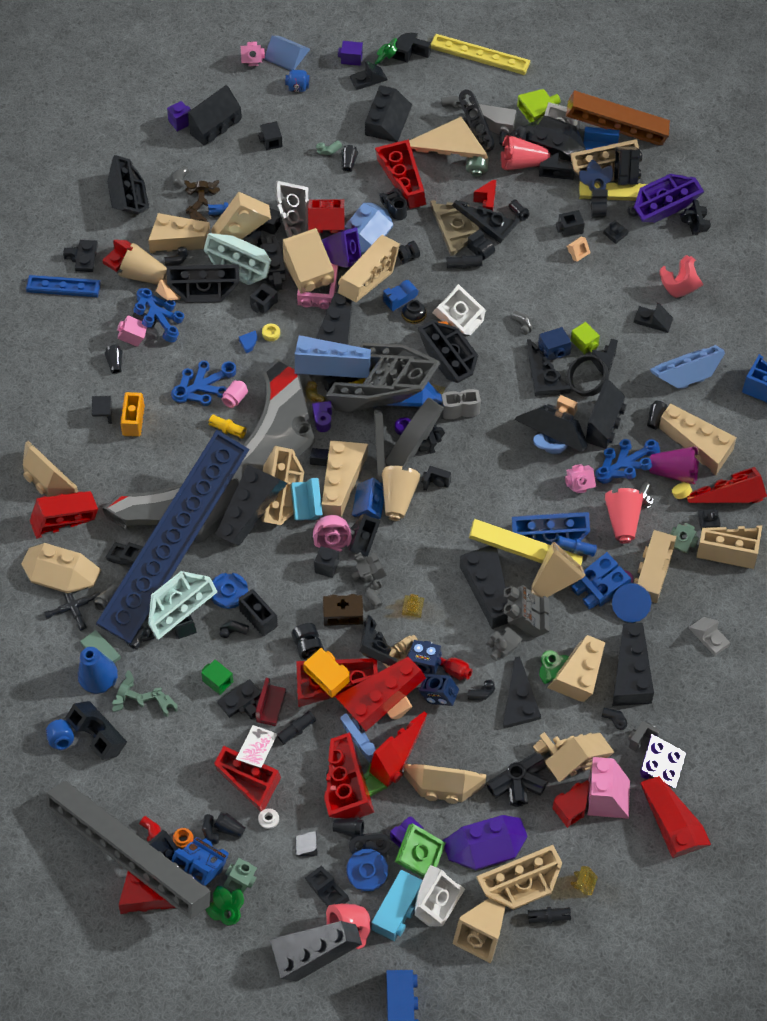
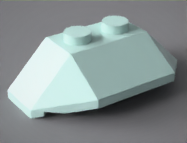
(228, 249)
(178, 600)

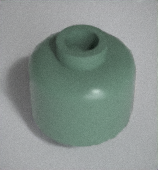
(477, 165)

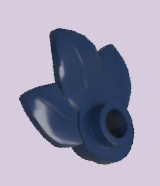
(596, 175)

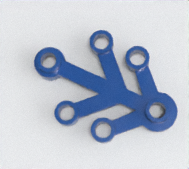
(146, 297)
(202, 384)
(607, 472)

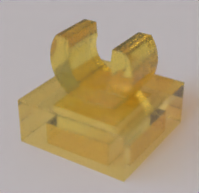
(413, 605)
(586, 880)

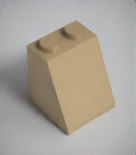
(307, 261)

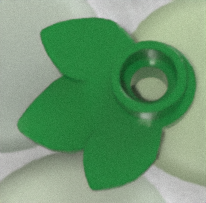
(386, 50)
(550, 669)
(223, 903)

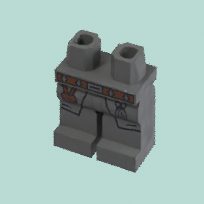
(527, 610)

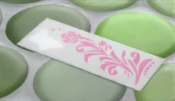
(256, 746)

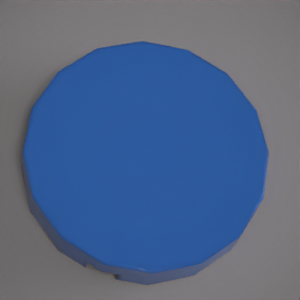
(228, 596)
(631, 602)
(367, 870)

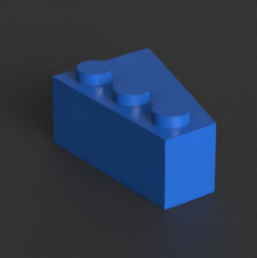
(400, 995)

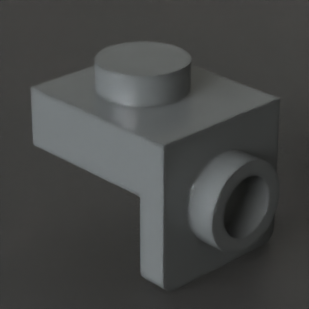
(637, 736)

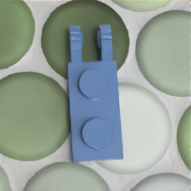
(360, 740)

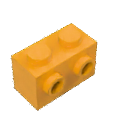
(327, 672)

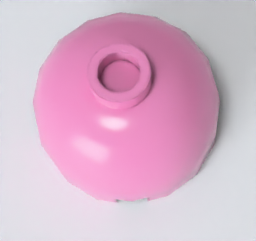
(332, 531)

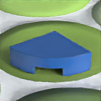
(248, 341)

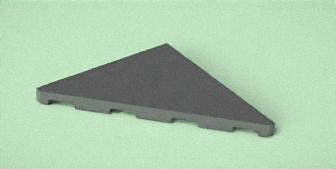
(379, 441)

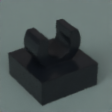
(615, 231)
(709, 518)

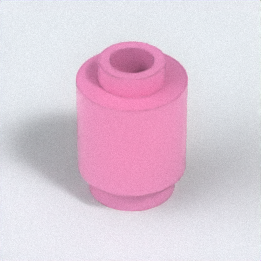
(234, 394)

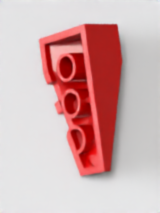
(742, 488)
(392, 755)

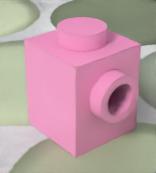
(131, 331)

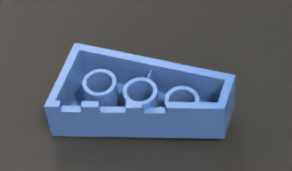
(331, 358)

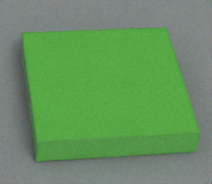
(419, 850)

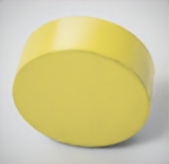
(271, 332)
(682, 490)

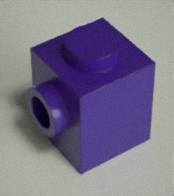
(351, 53)
(178, 115)

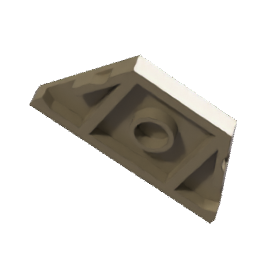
(453, 226)

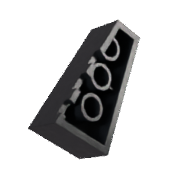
(337, 321)

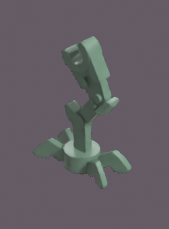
(124, 691)

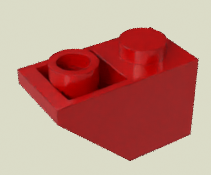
(572, 805)

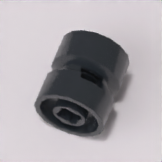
(307, 640)

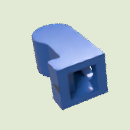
(399, 295)

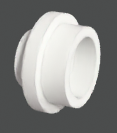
(268, 824)

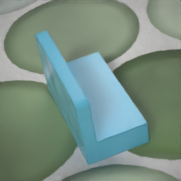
(306, 500)

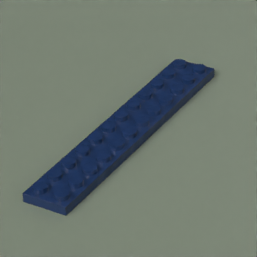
(172, 536)

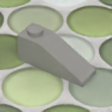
(497, 118)

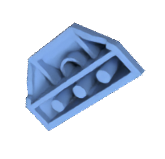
(371, 224)
(690, 367)

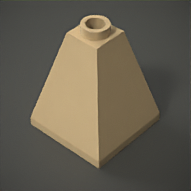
(556, 572)
(480, 929)

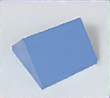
(285, 52)

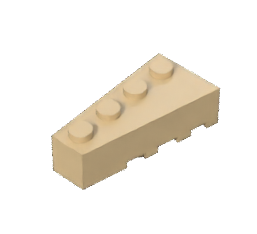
(370, 269)
(688, 430)
(342, 471)

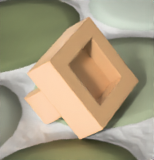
(578, 249)
(566, 405)

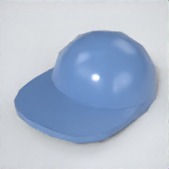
(549, 444)

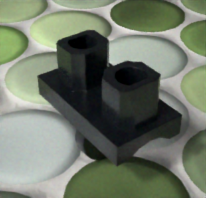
(694, 217)
(432, 440)

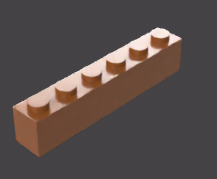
(618, 117)

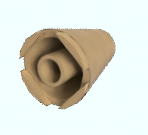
(142, 266)
(398, 490)

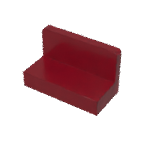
(270, 703)

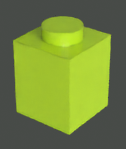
(585, 338)

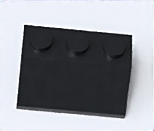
(387, 114)
(214, 115)
(605, 416)

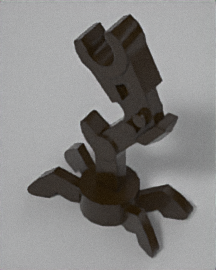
(201, 188)

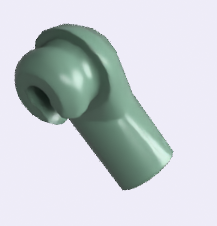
(328, 150)

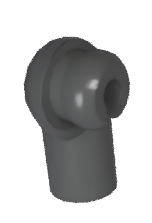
(645, 487)

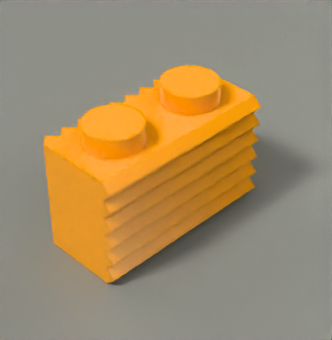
(132, 414)

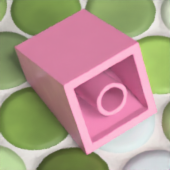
(608, 789)

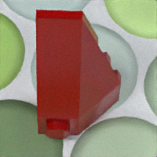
(346, 786)
(676, 822)

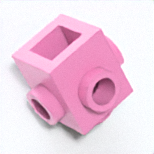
(245, 51)
(580, 478)

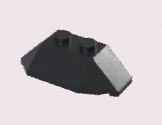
(555, 136)
(126, 187)
(203, 282)
(450, 348)
(555, 425)

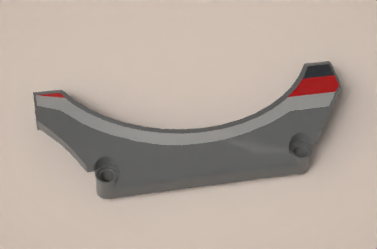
(279, 425)

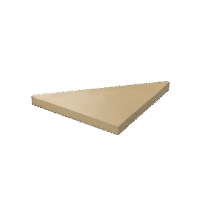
(450, 138)

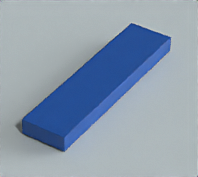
(63, 286)

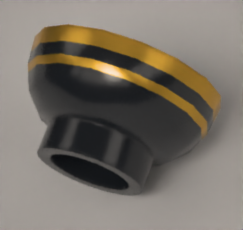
(414, 312)

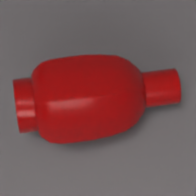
(456, 668)

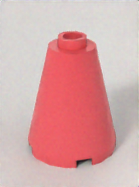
(521, 154)
(624, 512)

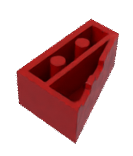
(62, 510)

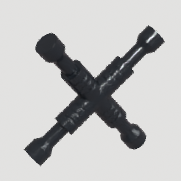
(72, 605)

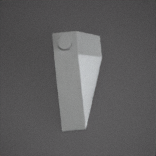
(293, 207)

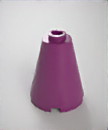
(676, 464)

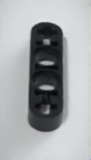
(478, 119)

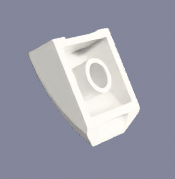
(461, 311)
(436, 897)

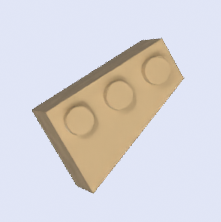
(175, 232)

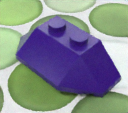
(666, 197)
(486, 842)

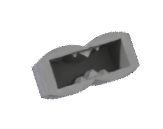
(461, 404)

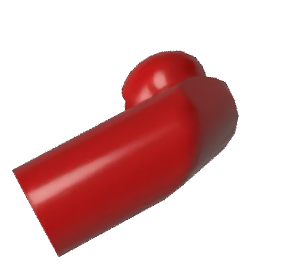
(152, 827)

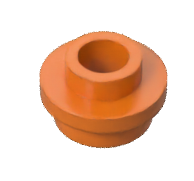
(182, 832)

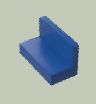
(600, 137)
(369, 499)

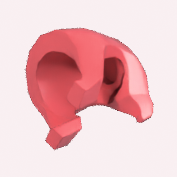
(685, 281)
(351, 914)

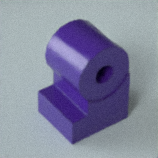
(321, 415)
(397, 834)

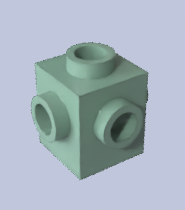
(686, 544)
(240, 876)

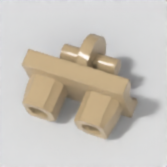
(545, 745)

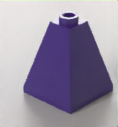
(343, 247)

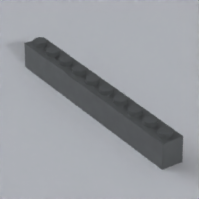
(128, 849)

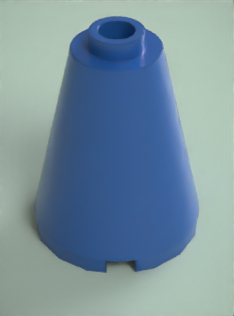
(96, 671)

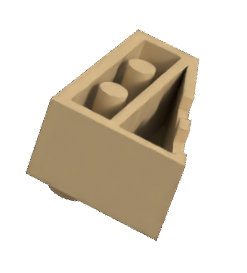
(242, 217)
(730, 546)
(656, 563)
(580, 670)
(578, 754)

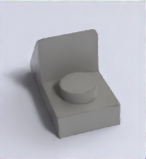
(709, 635)

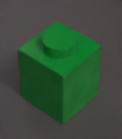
(217, 676)

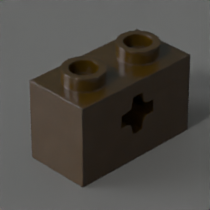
(350, 615)

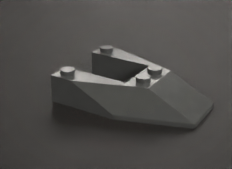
(394, 377)

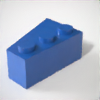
(756, 380)

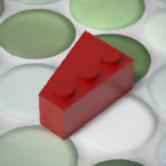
(251, 781)
(140, 897)

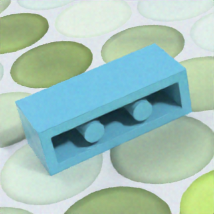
(397, 906)

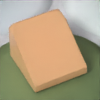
(166, 292)
(400, 709)

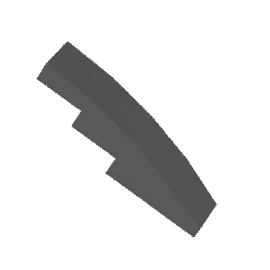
(415, 433)

